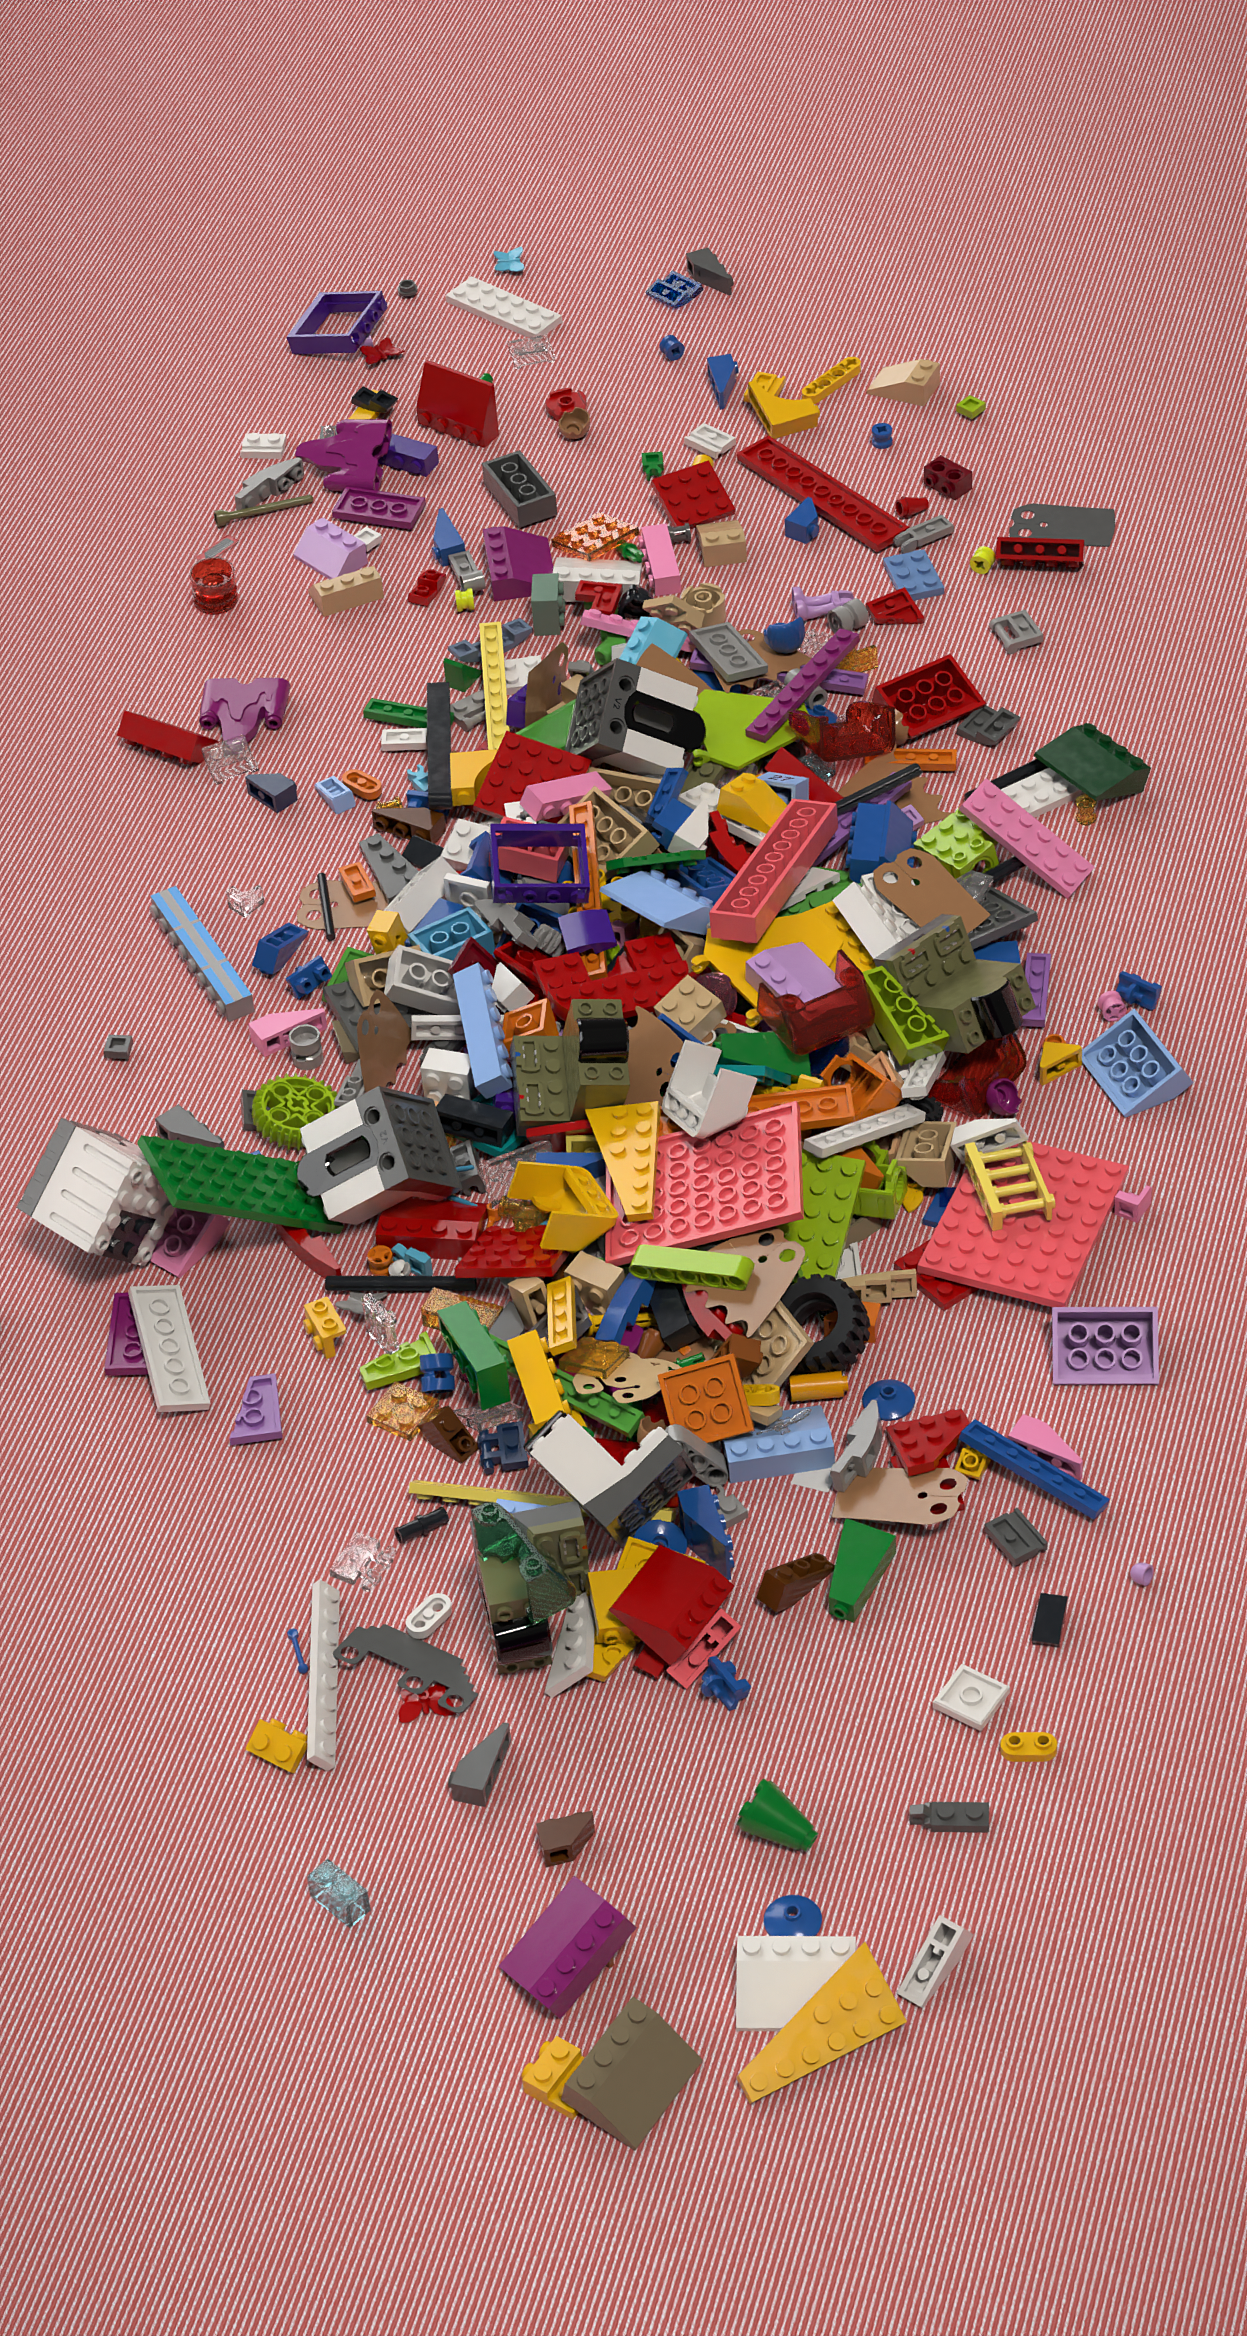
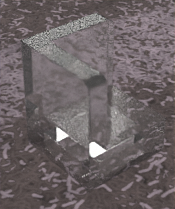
(245, 902)

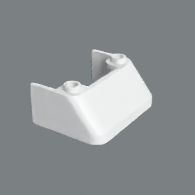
(699, 1098)

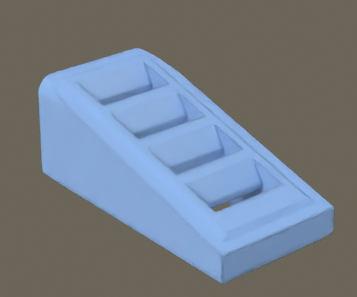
(336, 794)

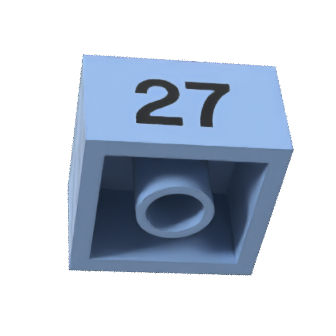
(787, 786)

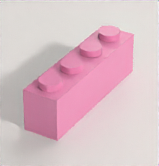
(659, 560)
(555, 796)

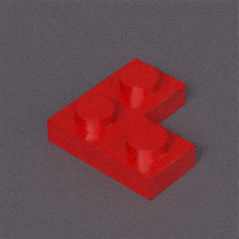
(603, 595)

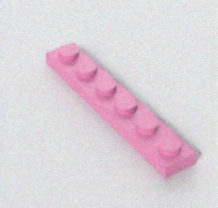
(616, 624)

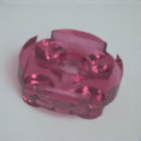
(720, 984)

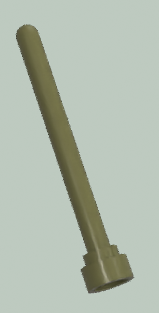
(223, 517)

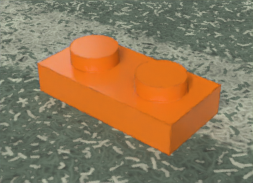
(356, 882)

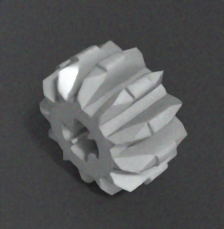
(550, 941)

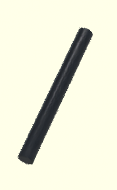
(326, 906)

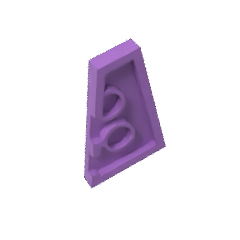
(259, 1413)

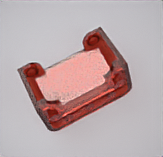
(865, 733)
(968, 1078)

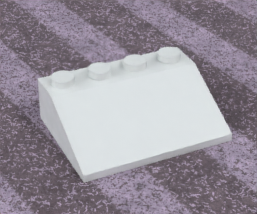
(598, 570)
(782, 1974)

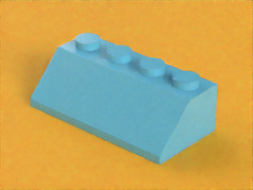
(654, 631)

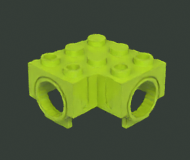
(958, 845)
(888, 1198)

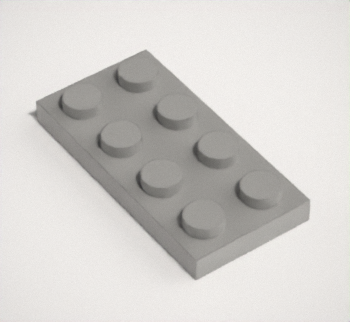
(728, 652)

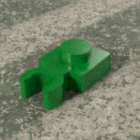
(652, 464)

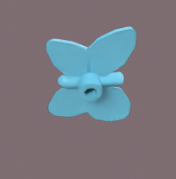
(509, 260)

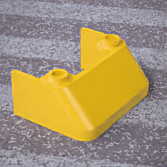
(572, 1196)

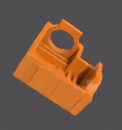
(869, 1088)

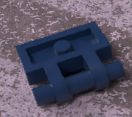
(510, 1453)

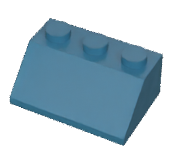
(448, 934)

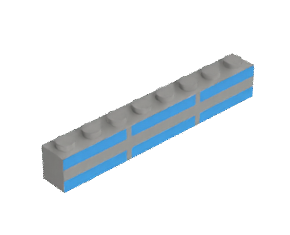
(201, 954)

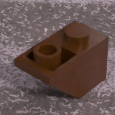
(448, 1434)
(564, 1837)

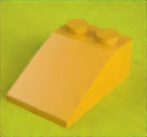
(750, 802)

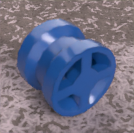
(671, 347)
(882, 435)

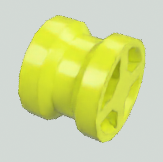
(982, 560)
(464, 600)

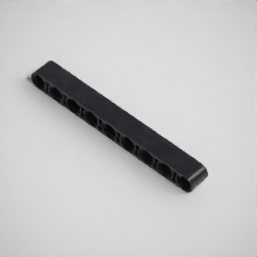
(439, 745)

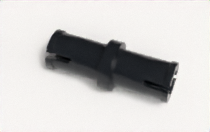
(421, 1525)

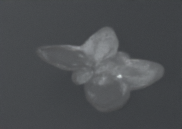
(783, 1425)

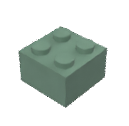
(547, 604)

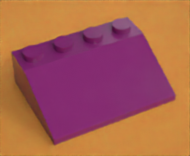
(513, 560)
(567, 1946)

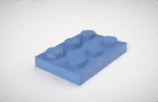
(914, 573)

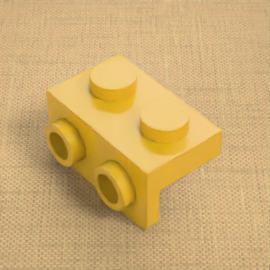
(324, 1325)
(278, 1745)

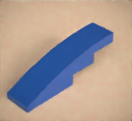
(625, 1308)

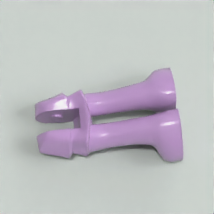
(816, 606)

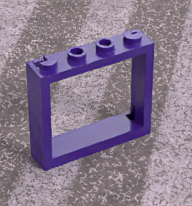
(302, 336)
(539, 836)

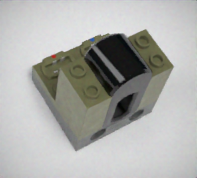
(963, 994)
(574, 1071)
(504, 1594)

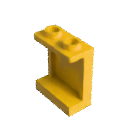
(603, 1590)

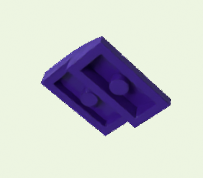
(587, 930)

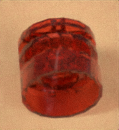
(213, 585)

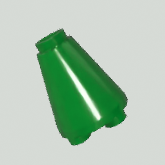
(776, 1819)

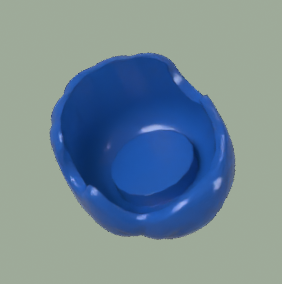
(785, 636)

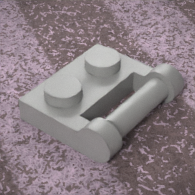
(1022, 627)
(469, 710)

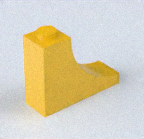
(782, 415)
(468, 774)

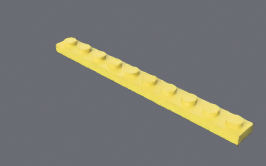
(494, 682)
(478, 1495)

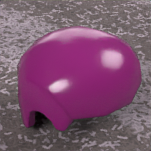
(1003, 1097)

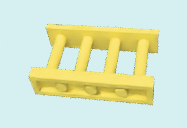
(990, 1194)

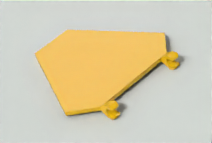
(731, 955)

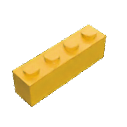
(537, 1376)

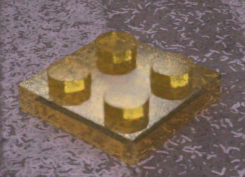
(594, 1358)
(402, 1410)

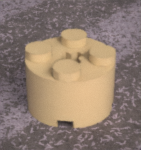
(708, 600)

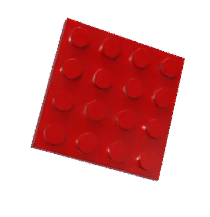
(520, 764)
(510, 1254)

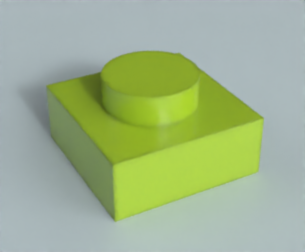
(971, 407)

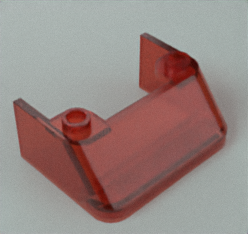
(823, 1019)

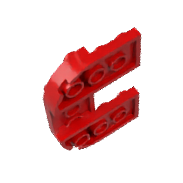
(655, 974)

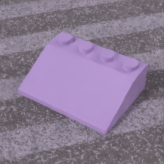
(791, 971)
(1105, 1346)

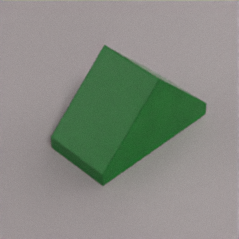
(460, 675)

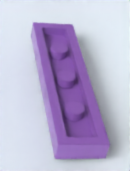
(1037, 976)

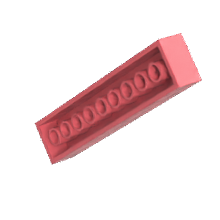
(773, 871)

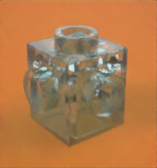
(823, 769)

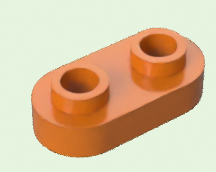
(362, 784)

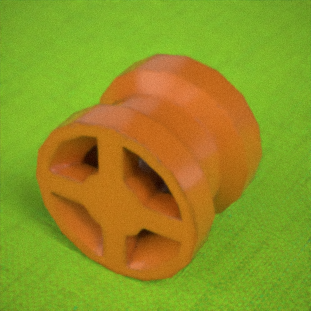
(379, 1260)

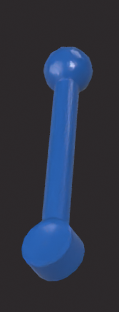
(293, 1635)

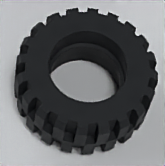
(849, 1332)

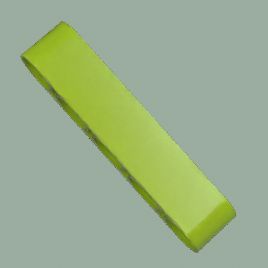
(691, 1267)

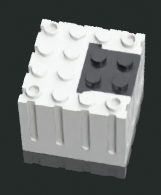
(98, 1194)

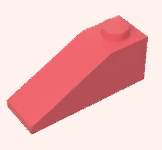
(707, 1644)

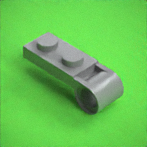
(466, 571)

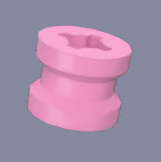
(1112, 1005)

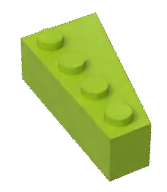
(900, 1020)

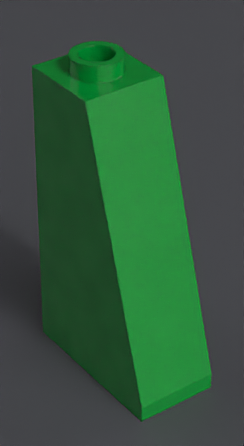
(761, 1050)
(859, 1566)

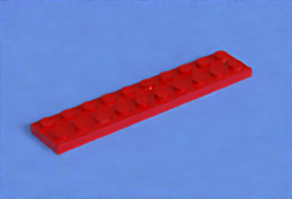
(830, 496)

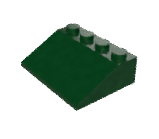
(1094, 763)

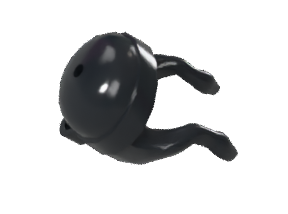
(632, 603)

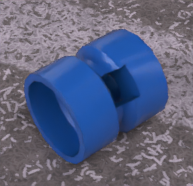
(433, 1364)

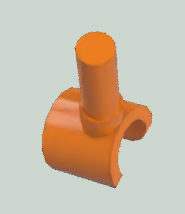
(492, 1215)

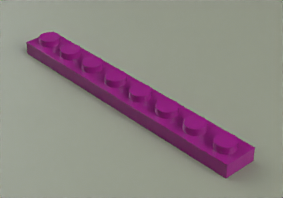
(802, 685)

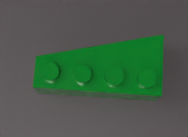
(476, 1354)

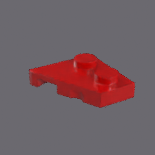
(895, 609)

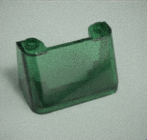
(505, 1537)

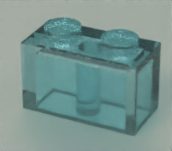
(338, 1893)

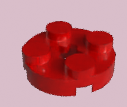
(556, 403)

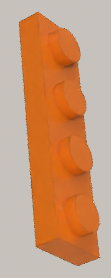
(926, 758)

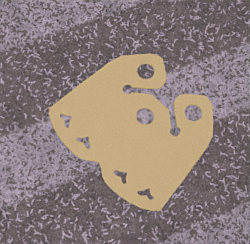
(636, 1371)

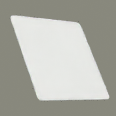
(816, 1479)

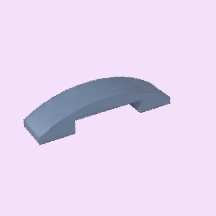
(512, 635)

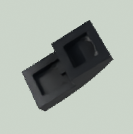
(374, 401)
(1049, 1620)

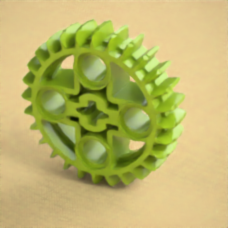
(292, 1106)

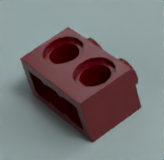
(948, 477)

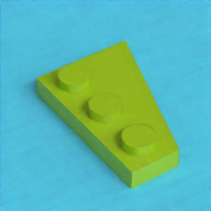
(397, 1366)

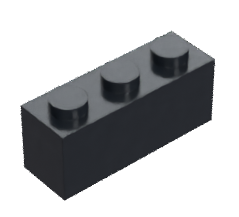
(475, 1120)
(673, 1315)

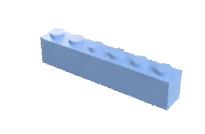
(482, 1030)

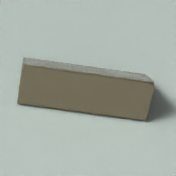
(347, 1048)
(861, 1228)

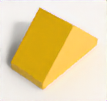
(1058, 1060)

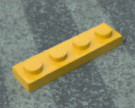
(561, 1316)

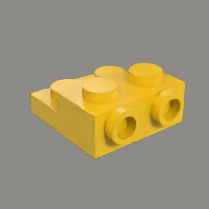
(550, 2073)

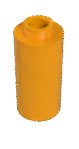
(817, 1386)

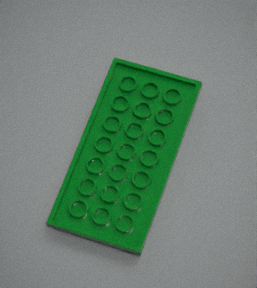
(234, 1184)

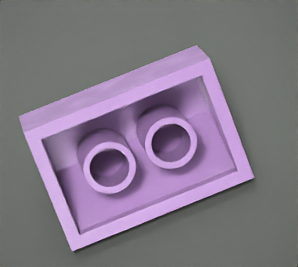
(330, 550)

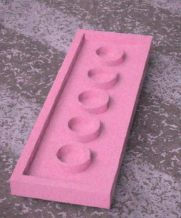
(1026, 838)

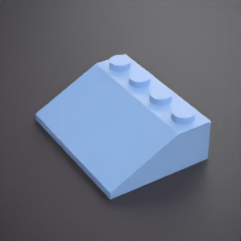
(662, 901)
(1134, 1066)
(771, 1454)

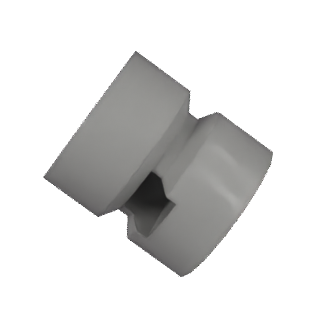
(849, 616)
(306, 1047)

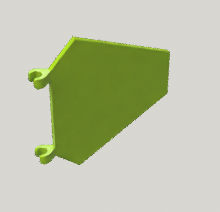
(725, 722)

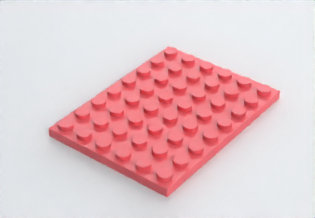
(718, 1185)
(1030, 1254)

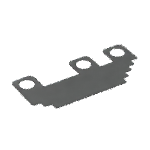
(416, 1655)

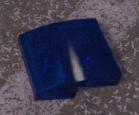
(675, 289)
(822, 1057)

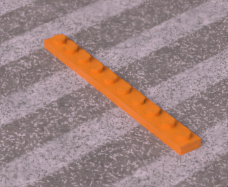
(584, 814)

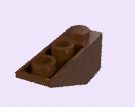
(409, 822)
(793, 1580)

